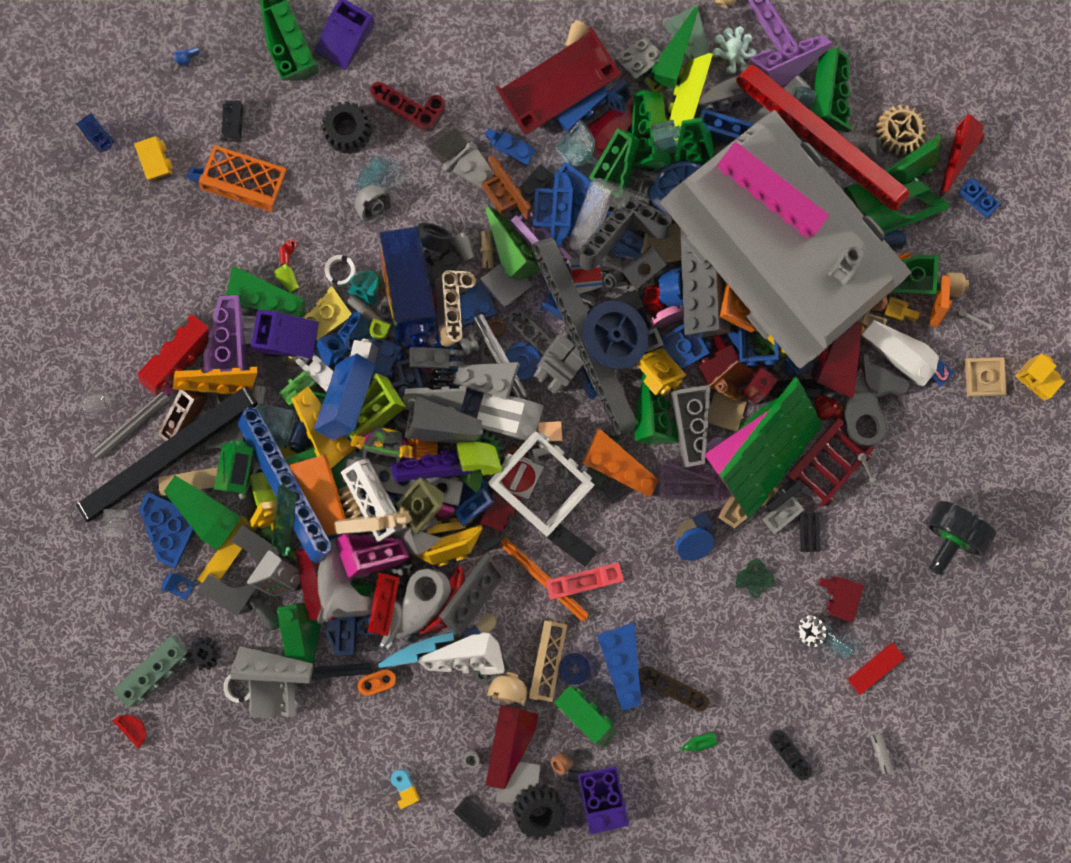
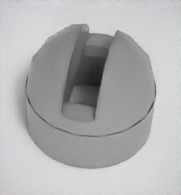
(467, 759)

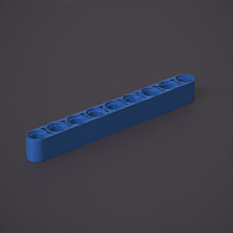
(283, 474)

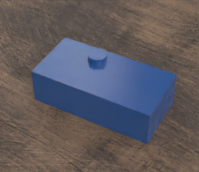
(344, 397)

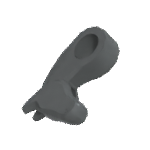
(871, 383)

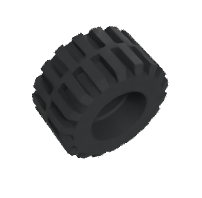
(339, 114)
(539, 825)

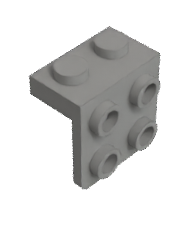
(272, 698)

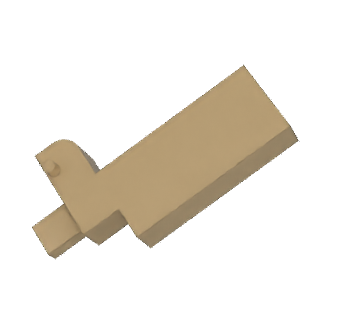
(372, 523)

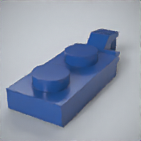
(510, 146)

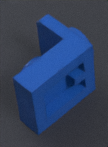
(792, 369)

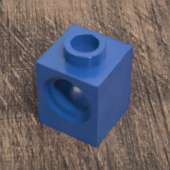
(330, 350)

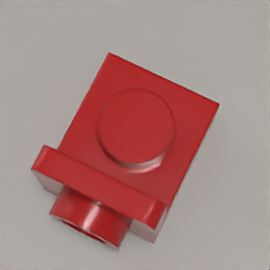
(651, 300)

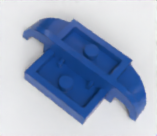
(554, 207)

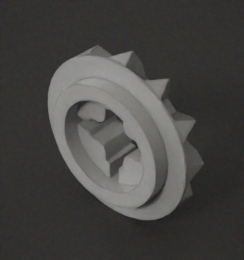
(818, 629)

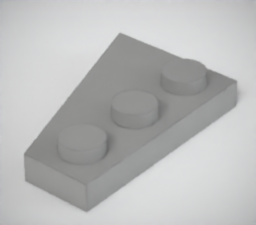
(488, 378)
(446, 397)

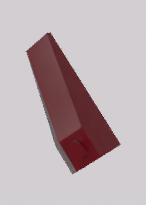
(606, 125)
(511, 738)

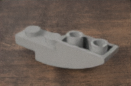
(721, 96)

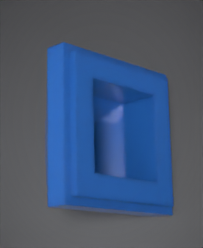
(195, 173)

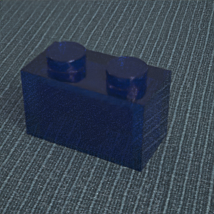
(95, 133)

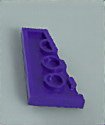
(440, 465)

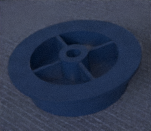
(669, 179)
(615, 334)

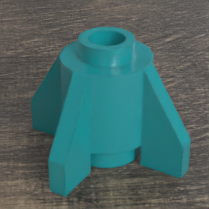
(365, 285)

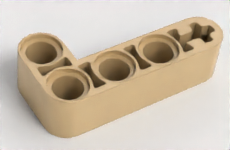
(451, 331)

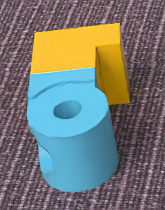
(406, 788)

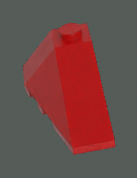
(965, 141)

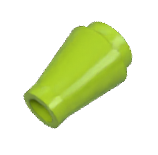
(287, 278)

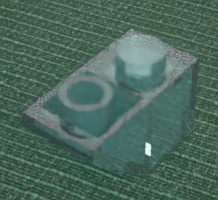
(666, 136)

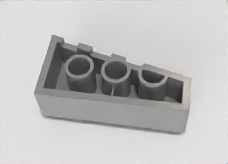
(691, 421)

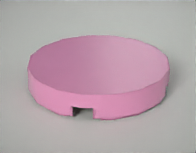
(667, 317)

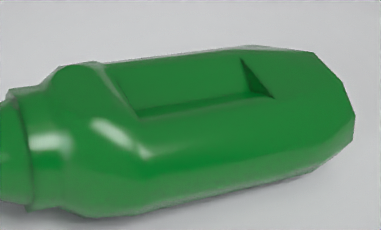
(700, 743)

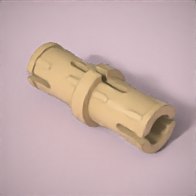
(487, 250)

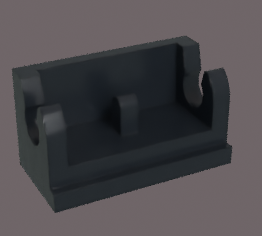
(232, 121)

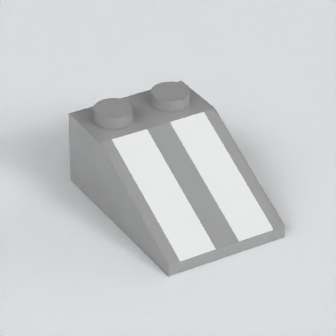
(509, 417)

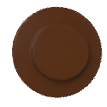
(498, 327)

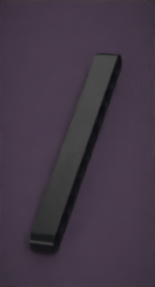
(166, 454)

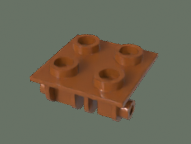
(730, 380)

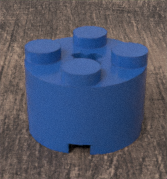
(671, 287)

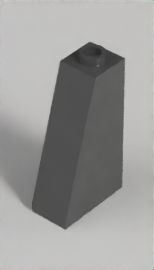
(441, 424)

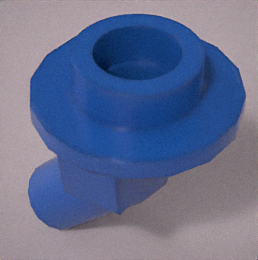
(182, 57)

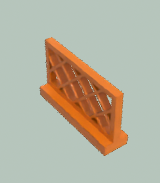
(234, 191)

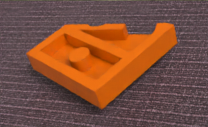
(941, 303)

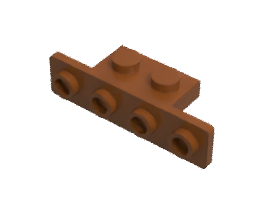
(503, 192)

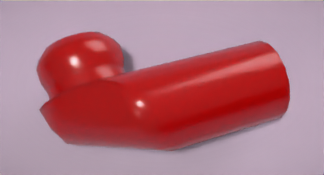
(286, 250)

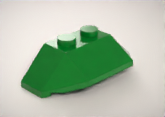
(917, 163)

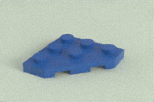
(580, 187)
(165, 529)

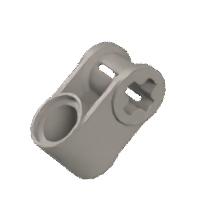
(844, 267)

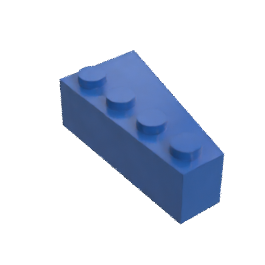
(621, 660)

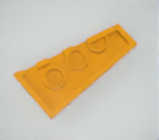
(214, 380)

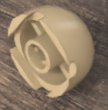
(508, 689)

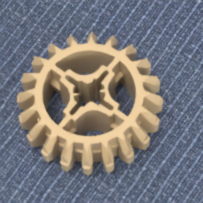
(908, 133)

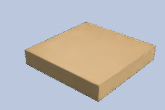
(985, 377)

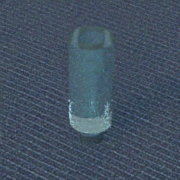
(837, 644)

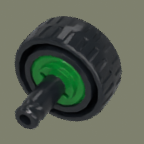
(959, 531)

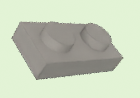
(782, 515)

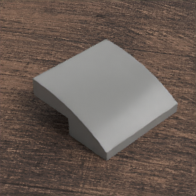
(524, 775)

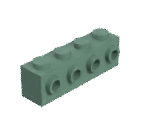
(151, 672)

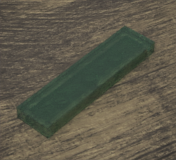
(283, 519)

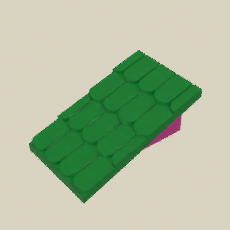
(763, 450)

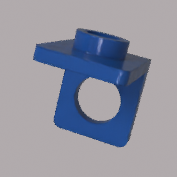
(170, 584)

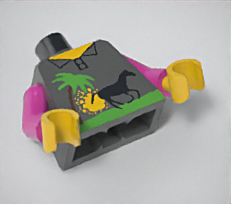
(383, 445)

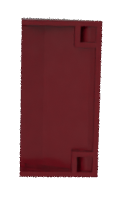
(559, 82)

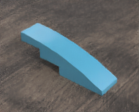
(410, 653)

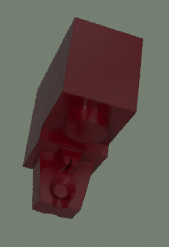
(723, 357)
(497, 514)
(845, 597)

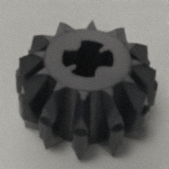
(208, 646)

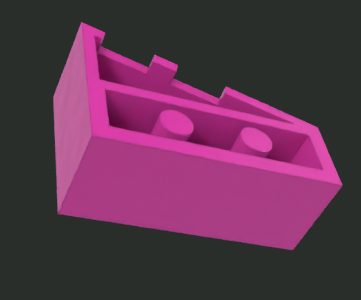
(366, 555)

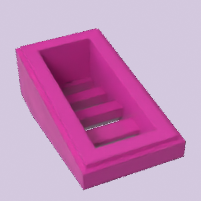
(445, 512)

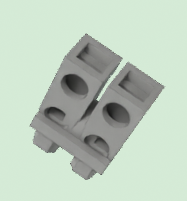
(552, 365)

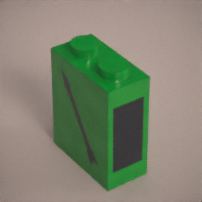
(233, 467)

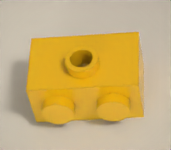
(153, 158)

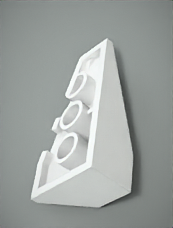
(905, 353)
(472, 653)

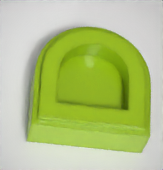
(379, 330)

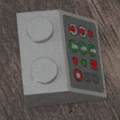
(275, 575)

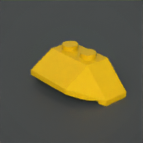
(452, 546)

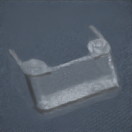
(594, 209)

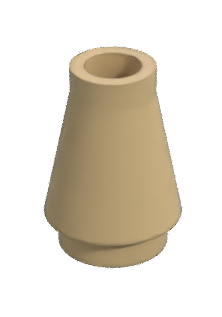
(576, 32)

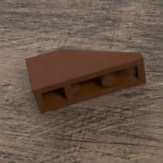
(182, 412)

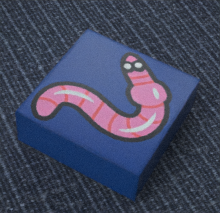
(942, 374)

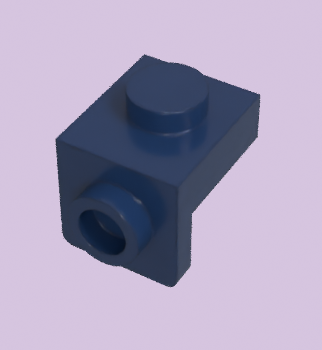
(618, 96)

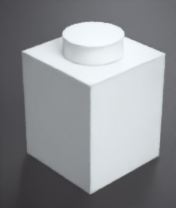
(365, 348)

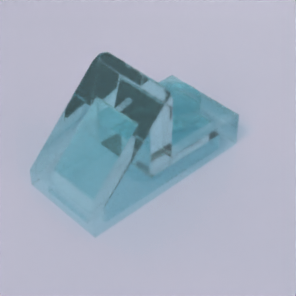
(372, 172)

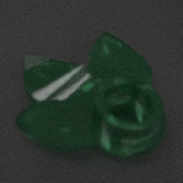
(755, 581)

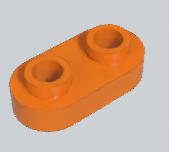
(377, 682)

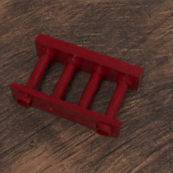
(811, 460)

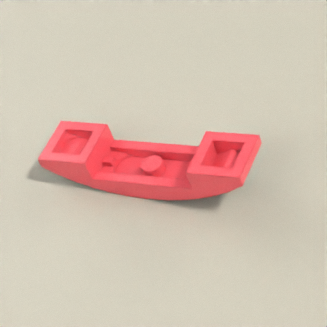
(584, 581)

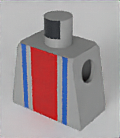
(586, 280)

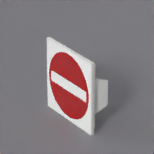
(521, 477)

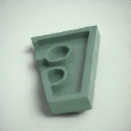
(697, 44)

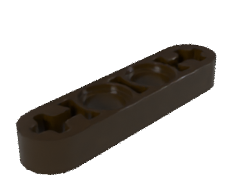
(674, 685)

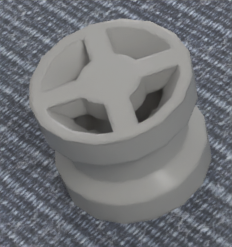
(469, 344)

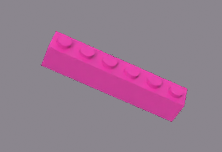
(772, 190)

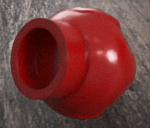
(828, 408)

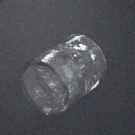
(115, 523)

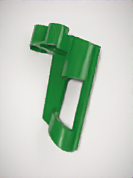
(889, 219)

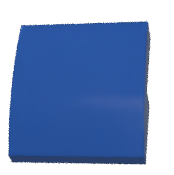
(473, 503)

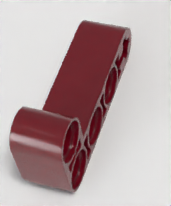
(406, 104)

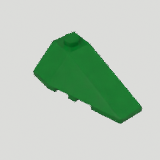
(695, 142)

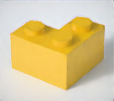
(1040, 376)

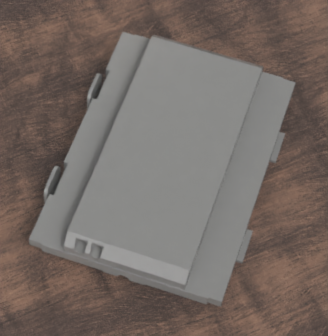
(769, 261)

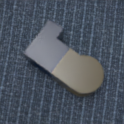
(701, 520)
(485, 625)

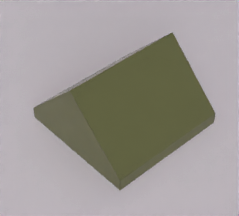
(422, 502)

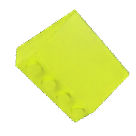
(689, 90)

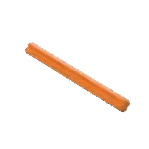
(536, 572)

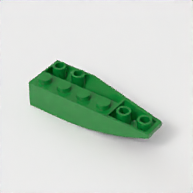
(286, 41)

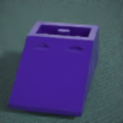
(344, 33)
(284, 335)
(603, 800)

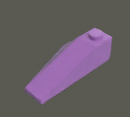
(787, 64)
(226, 340)

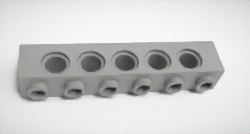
(451, 497)

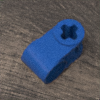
(354, 329)

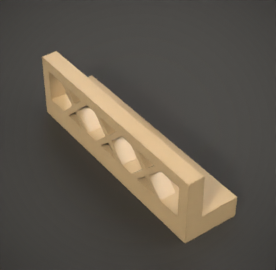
(541, 658)

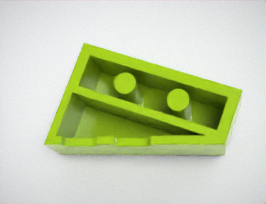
(379, 406)

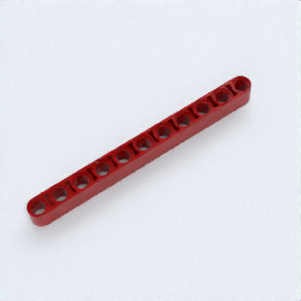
(823, 137)

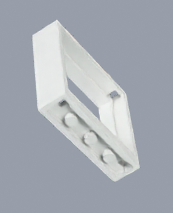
(566, 507)

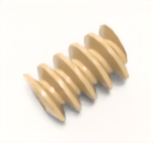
(350, 503)

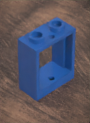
(752, 361)

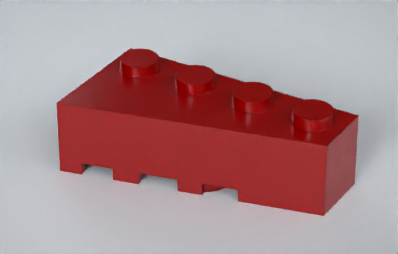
(175, 356)

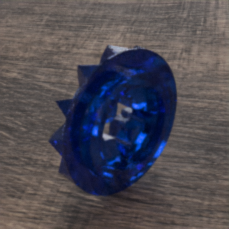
(578, 677)

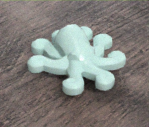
(734, 49)

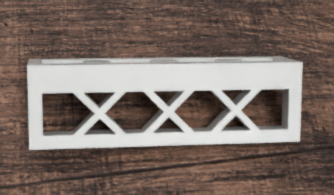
(375, 496)

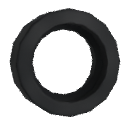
(434, 237)

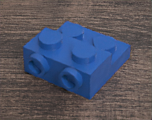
(685, 349)
(386, 357)

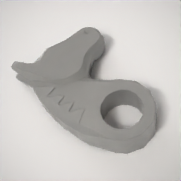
(335, 591)
(415, 610)

